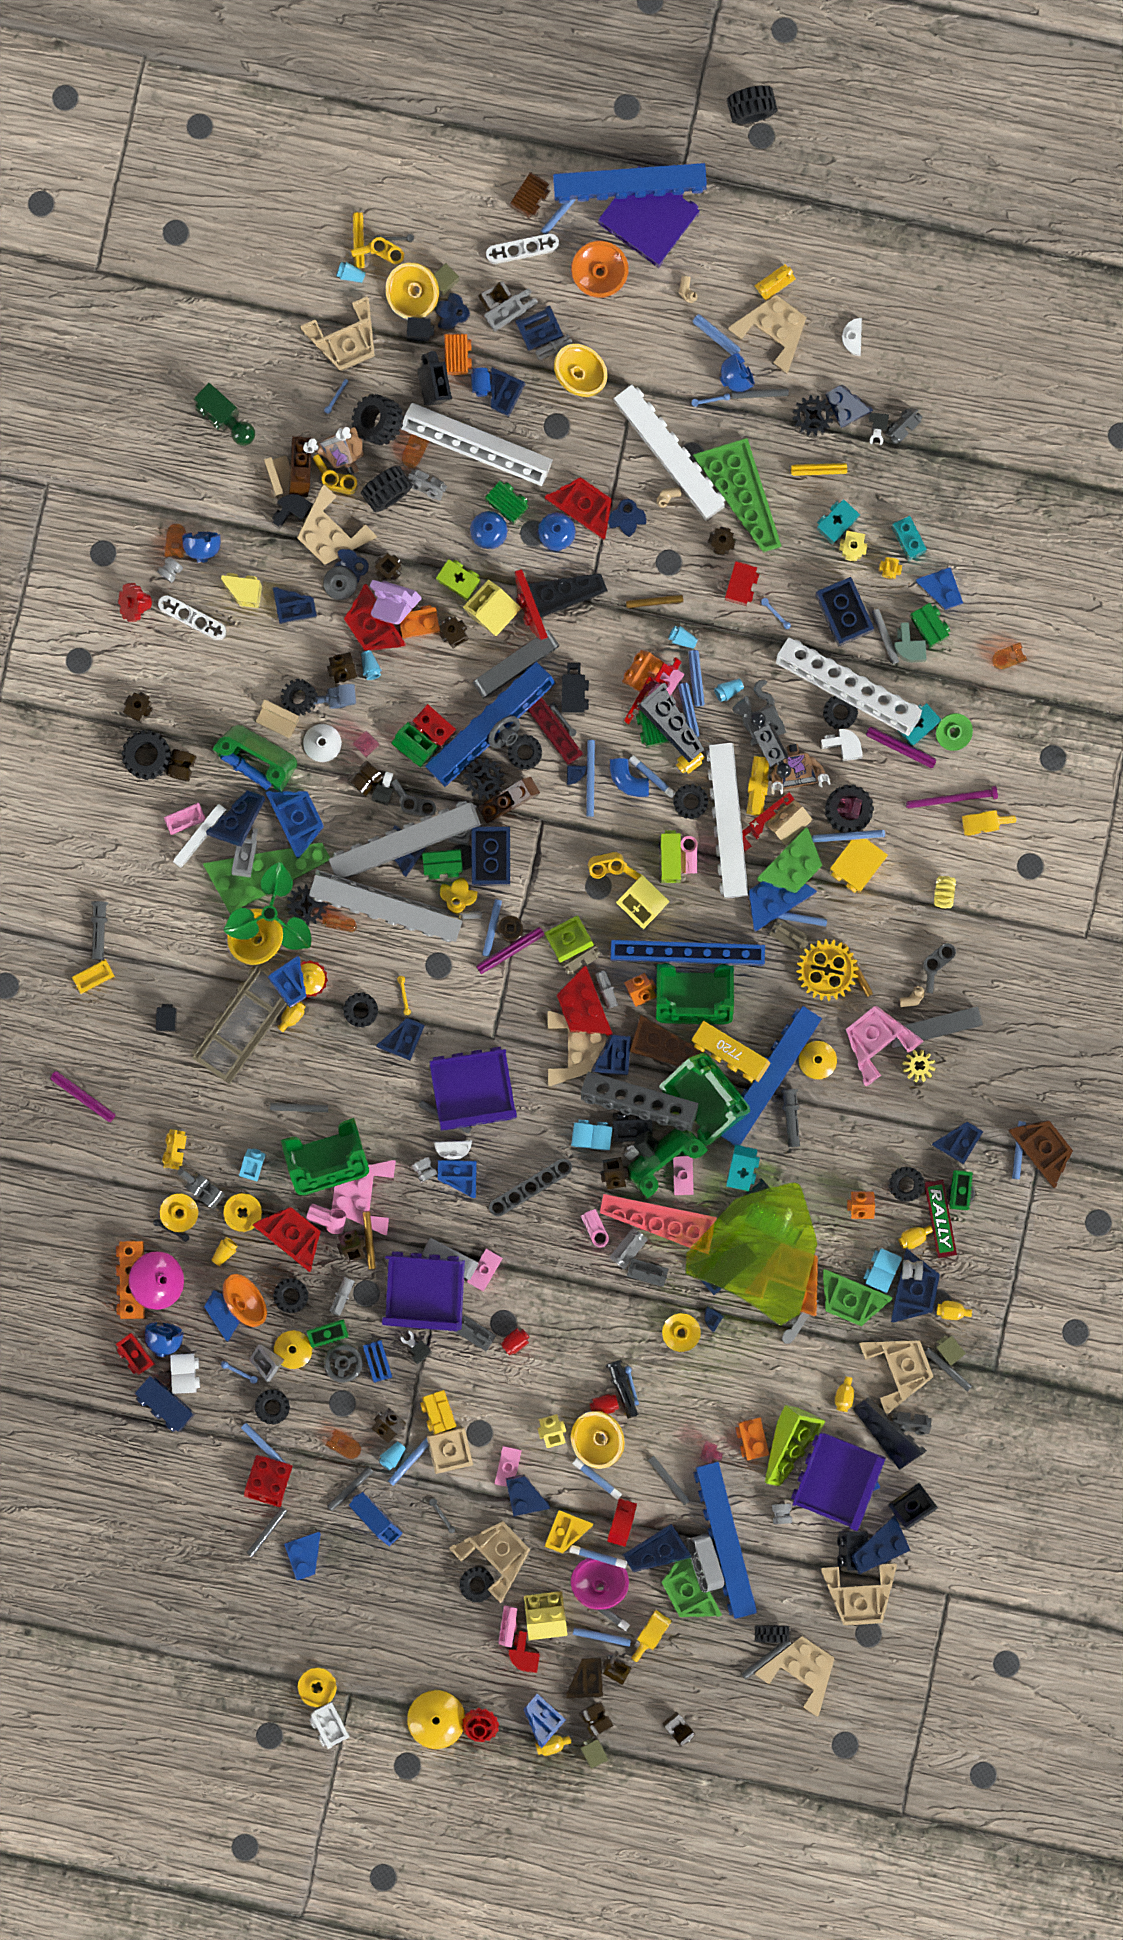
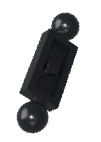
(770, 744)

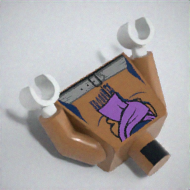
(339, 449)
(804, 771)

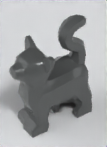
(743, 709)

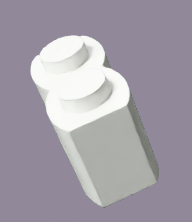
(184, 1373)

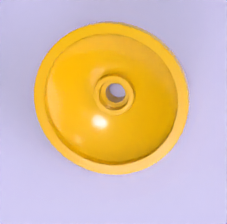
(402, 290)
(585, 365)
(255, 953)
(588, 1440)
(440, 1705)

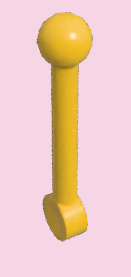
(401, 979)

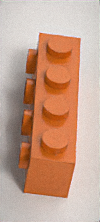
(129, 1253)

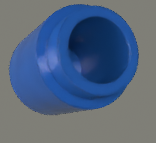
(480, 382)

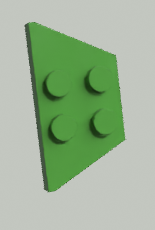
(794, 864)
(850, 1299)
(685, 1592)

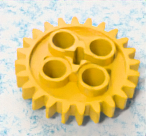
(823, 987)

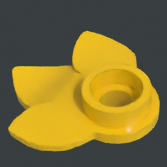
(458, 892)

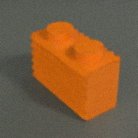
(457, 354)

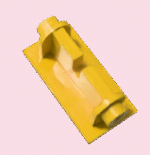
(775, 282)
(171, 1157)

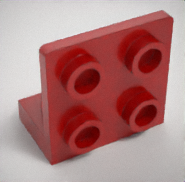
(268, 1481)

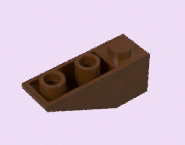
(299, 467)
(509, 799)

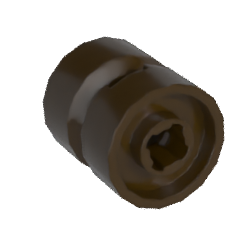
(181, 765)
(365, 778)
(510, 928)
(596, 1719)

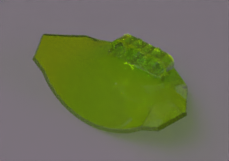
(760, 1251)

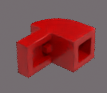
(622, 1522)
(523, 1659)

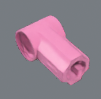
(689, 857)
(332, 1219)
(594, 1226)

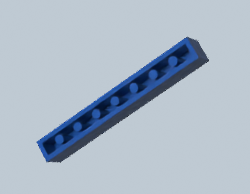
(629, 182)
(474, 738)
(687, 952)
(780, 1061)
(726, 1540)

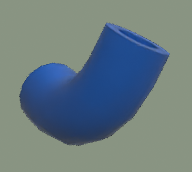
(625, 781)

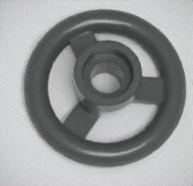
(507, 735)
(331, 1353)

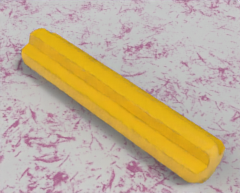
(358, 238)
(819, 469)

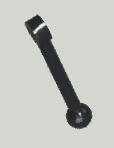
(185, 1237)

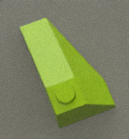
(792, 1435)

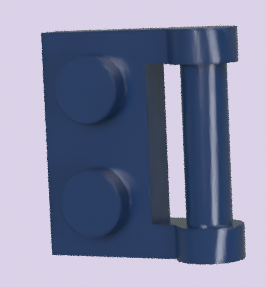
(542, 333)

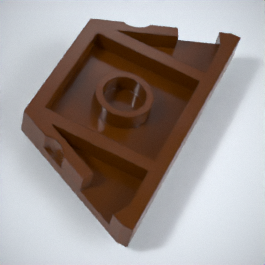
(1044, 1148)

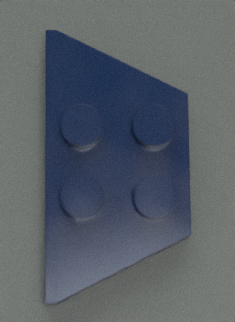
(915, 1296)

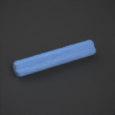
(716, 335)
(696, 678)
(688, 707)

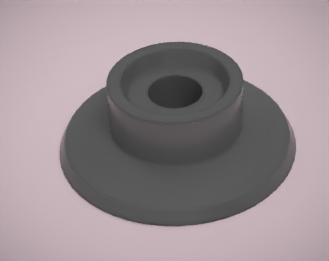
(346, 576)

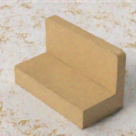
(279, 475)
(277, 719)
(789, 822)

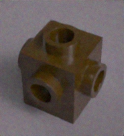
(718, 547)
(385, 561)
(458, 636)
(342, 667)
(138, 714)
(614, 1173)
(351, 1246)
(388, 1425)

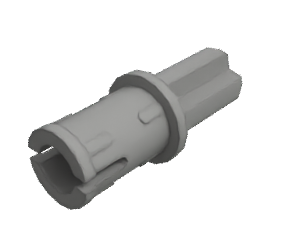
(553, 348)
(606, 989)
(341, 1296)

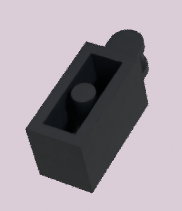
(433, 380)
(574, 691)

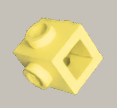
(855, 539)
(552, 1427)

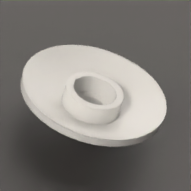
(326, 752)

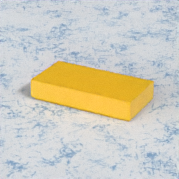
(93, 976)

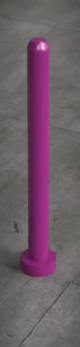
(953, 798)

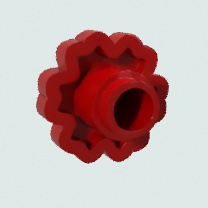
(133, 602)

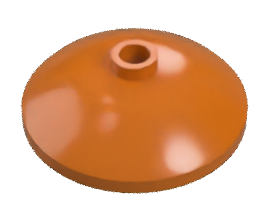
(598, 256)
(244, 1300)

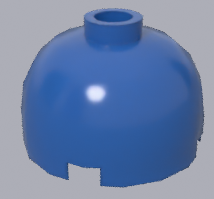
(735, 374)
(488, 530)
(556, 531)
(201, 545)
(163, 1339)

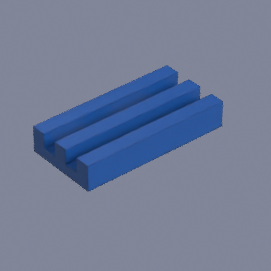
(382, 1377)

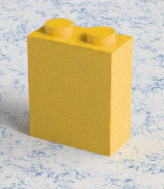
(857, 864)

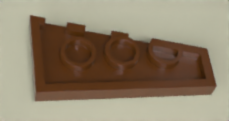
(660, 1044)

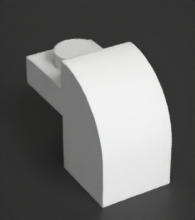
(847, 741)

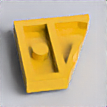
(566, 1531)

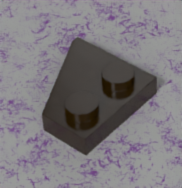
(587, 1679)

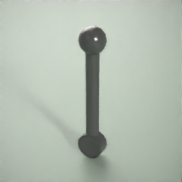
(410, 238)
(572, 732)
(433, 1502)

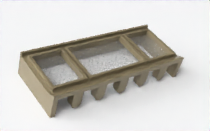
(240, 1026)

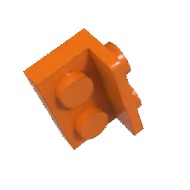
(420, 622)
(752, 1438)

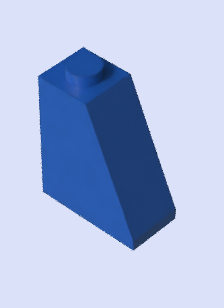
(375, 1519)

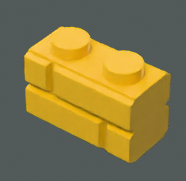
(438, 1412)

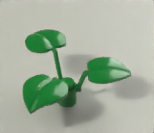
(244, 926)

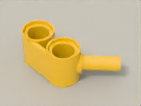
(389, 247)
(338, 486)
(985, 822)
(605, 861)
(651, 1633)

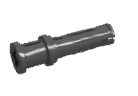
(98, 920)
(790, 1108)

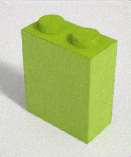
(670, 857)

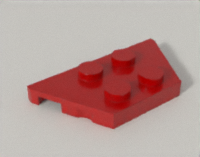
(584, 505)
(526, 602)
(370, 631)
(582, 1005)
(291, 1234)

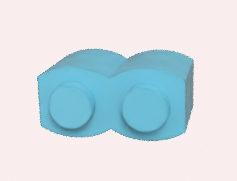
(591, 1136)
(883, 1270)

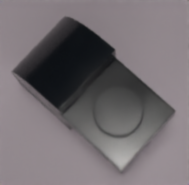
(293, 505)

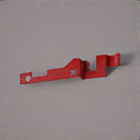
(667, 669)
(762, 819)

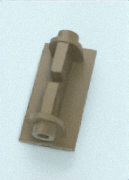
(790, 935)
(573, 964)

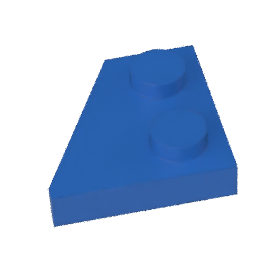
(221, 1315)
(303, 1555)

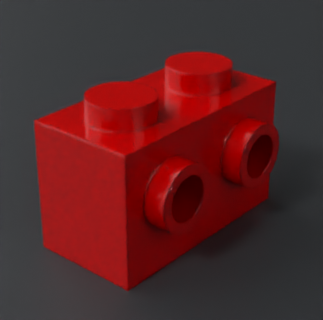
(740, 584)
(434, 726)
(135, 1353)

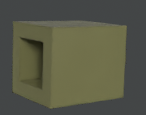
(446, 278)
(949, 1349)
(593, 1752)

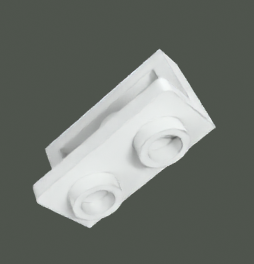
(329, 1725)

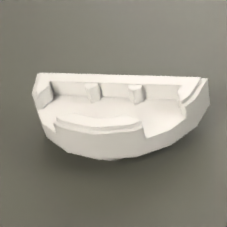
(852, 336)
(453, 1149)

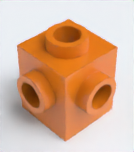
(640, 989)
(861, 1205)

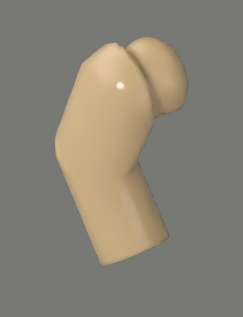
(684, 290)
(666, 495)
(914, 999)

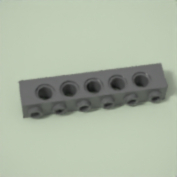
(633, 1093)

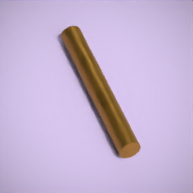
(654, 601)
(861, 979)
(369, 1240)

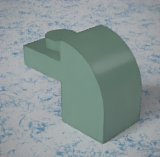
(909, 650)

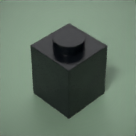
(419, 329)
(166, 1018)

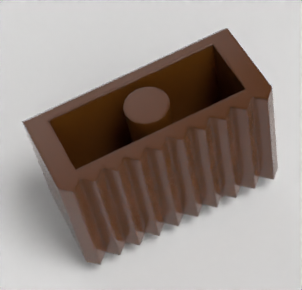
(530, 195)

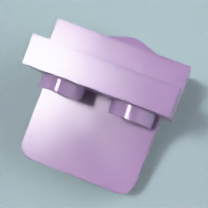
(393, 601)

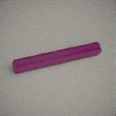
(901, 747)
(510, 950)
(82, 1096)

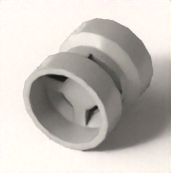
(170, 569)
(423, 1165)
(907, 1270)
(782, 1513)

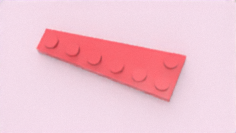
(663, 1221)

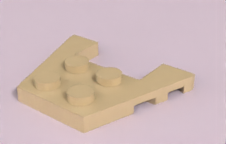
(777, 321)
(349, 344)
(324, 536)
(582, 1051)
(907, 1367)
(501, 1549)
(860, 1603)
(805, 1663)

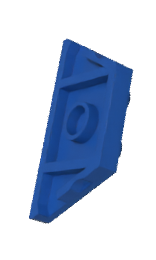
(297, 818)
(772, 902)

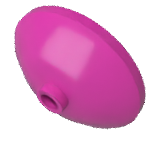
(145, 1280)
(594, 1574)

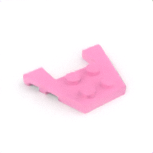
(872, 1034)
(356, 1196)

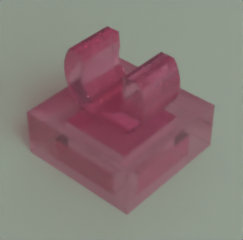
(366, 744)
(851, 808)
(709, 1452)

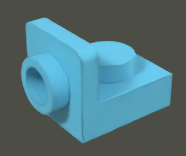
(252, 1164)

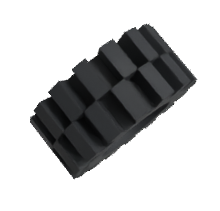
(308, 702)
(839, 723)
(525, 763)
(702, 801)
(360, 998)
(895, 1184)
(302, 1295)
(260, 1407)
(466, 1578)
(772, 1633)

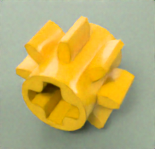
(890, 568)

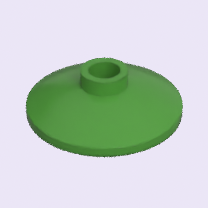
(961, 735)

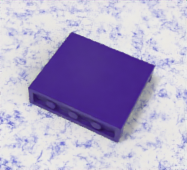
(649, 223)
(472, 1089)
(424, 1291)
(838, 1480)

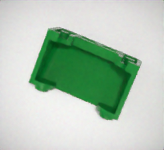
(281, 762)
(694, 996)
(717, 1099)
(675, 1142)
(327, 1160)

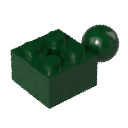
(223, 414)

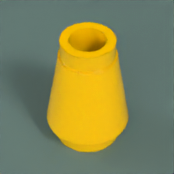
(224, 1251)

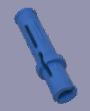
(239, 764)

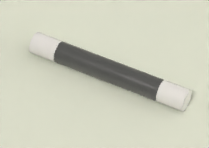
(614, 1618)

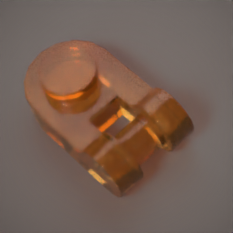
(411, 457)
(174, 535)
(1002, 660)
(334, 922)
(351, 1448)

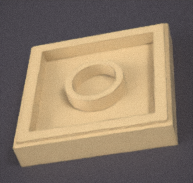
(449, 1450)

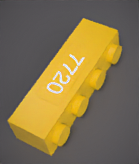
(730, 1051)

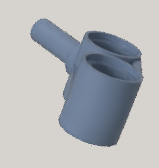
(339, 696)

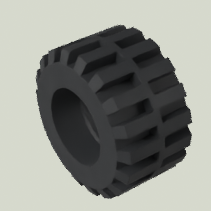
(752, 104)
(389, 421)
(386, 489)
(146, 738)
(842, 824)

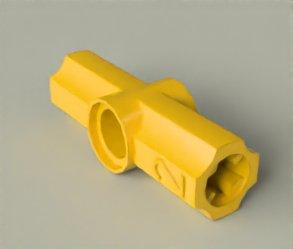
(757, 786)

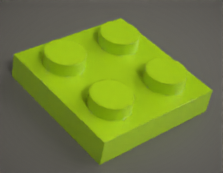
(569, 938)

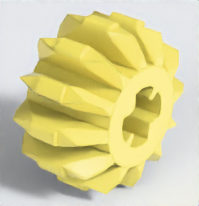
(944, 892)
(920, 1058)

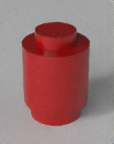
(515, 1341)
(605, 1403)

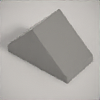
(266, 1362)

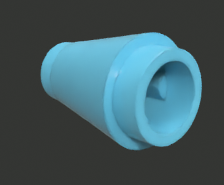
(350, 273)
(682, 637)
(370, 667)
(728, 689)
(392, 1455)

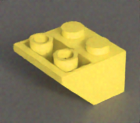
(244, 590)
(492, 608)
(642, 902)
(545, 1615)

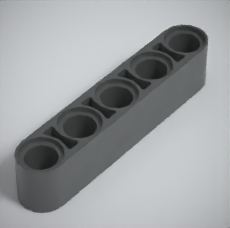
(515, 664)
(944, 1025)
(524, 1195)

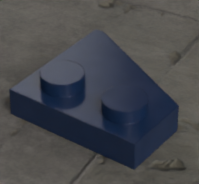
(504, 391)

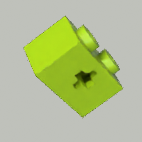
(463, 589)

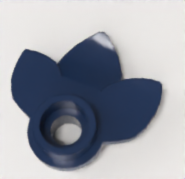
(448, 311)
(627, 520)
(350, 559)

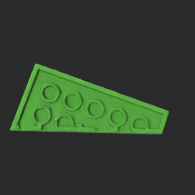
(738, 481)
(242, 891)

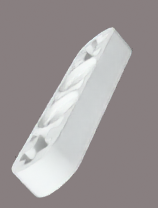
(521, 245)
(191, 619)
(199, 836)

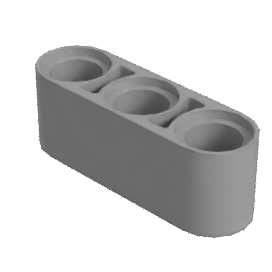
(436, 1247)
(705, 1563)

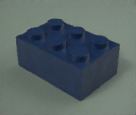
(844, 611)
(491, 856)
(164, 1404)

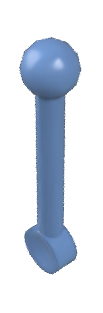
(695, 402)
(328, 409)
(765, 602)
(627, 1369)
(253, 1379)

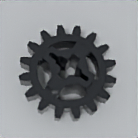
(819, 420)
(485, 771)
(298, 906)

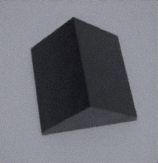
(912, 1506)

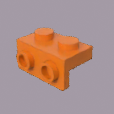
(644, 665)

